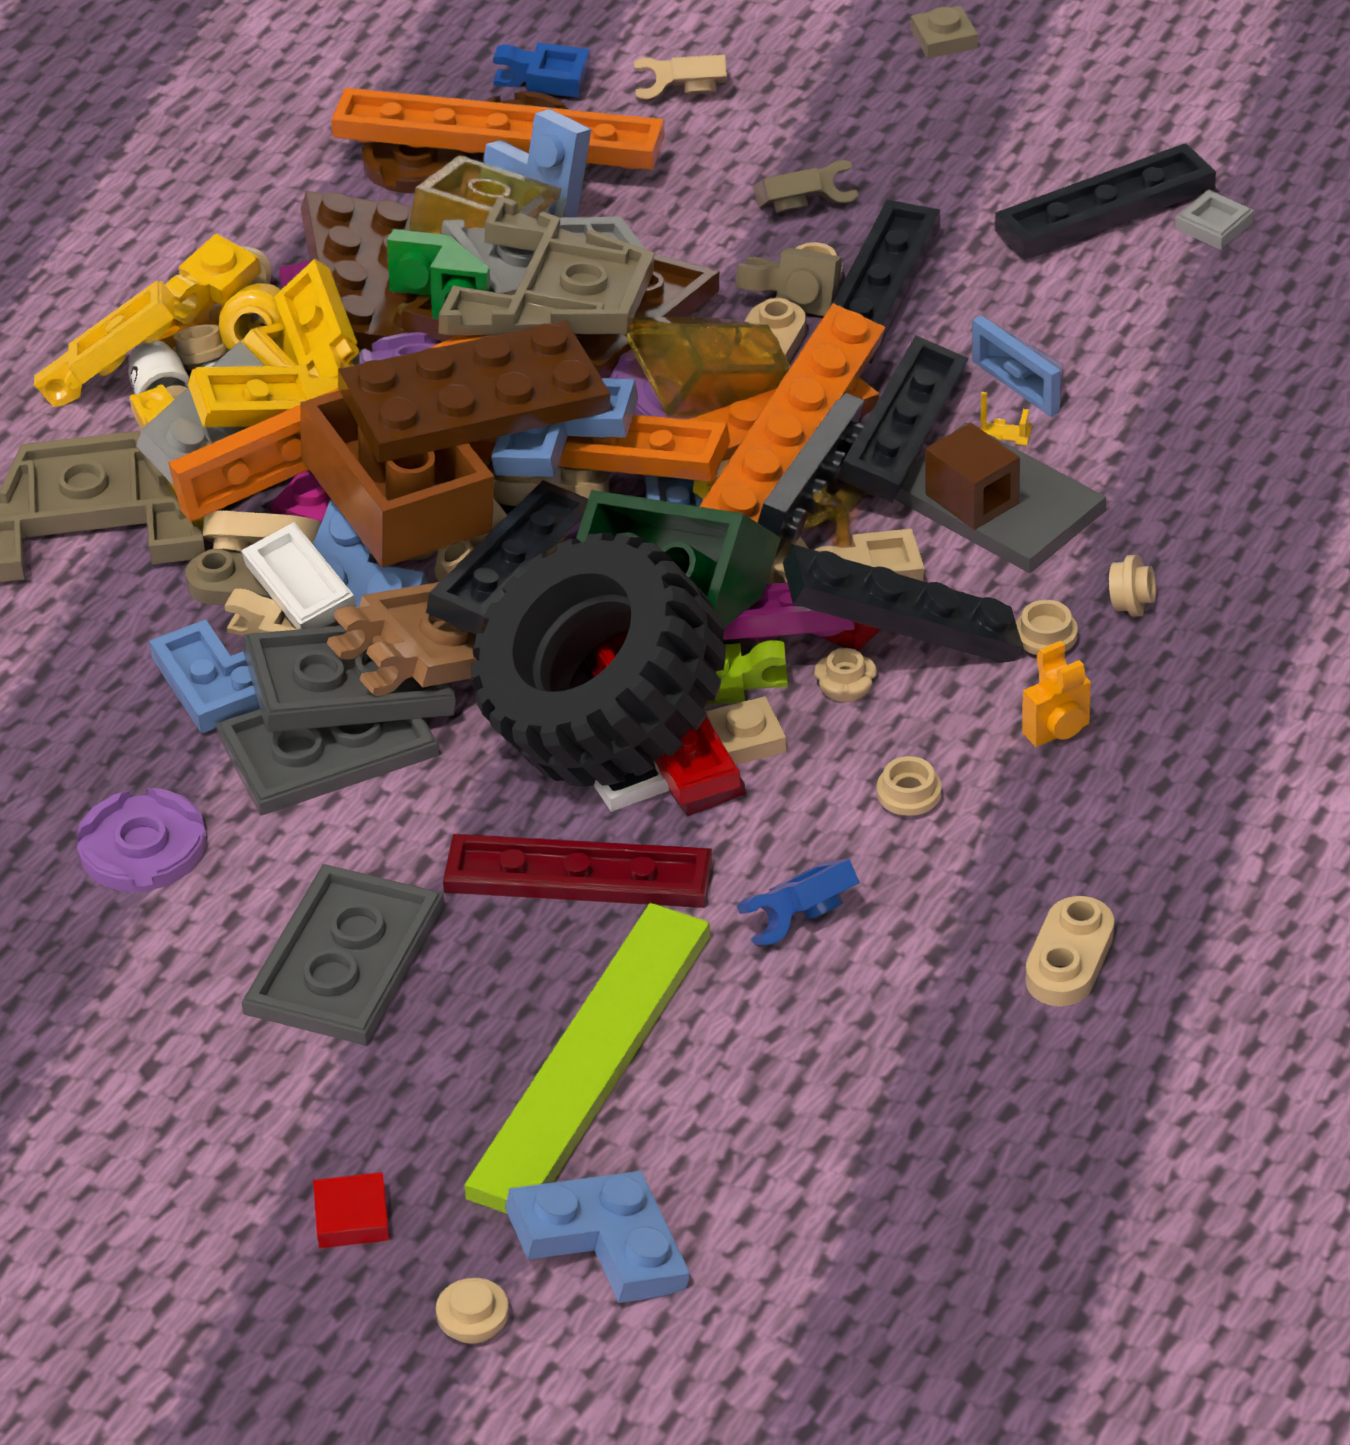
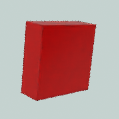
(350, 1210)

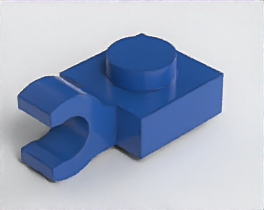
(545, 70)
(811, 891)

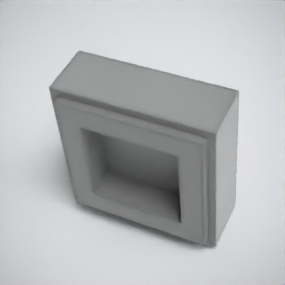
(1214, 219)

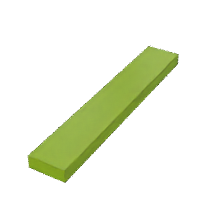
(590, 1056)

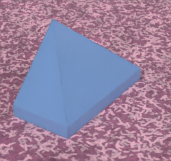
(1017, 365)

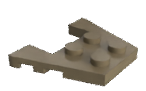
(571, 278)
(90, 487)

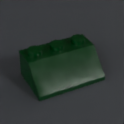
(715, 548)

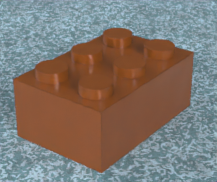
(401, 503)

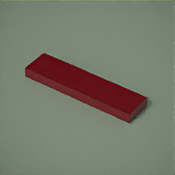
(578, 870)

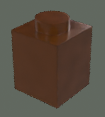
(972, 475)

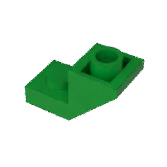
(432, 266)

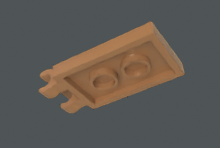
(403, 640)

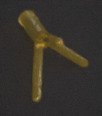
(837, 509)

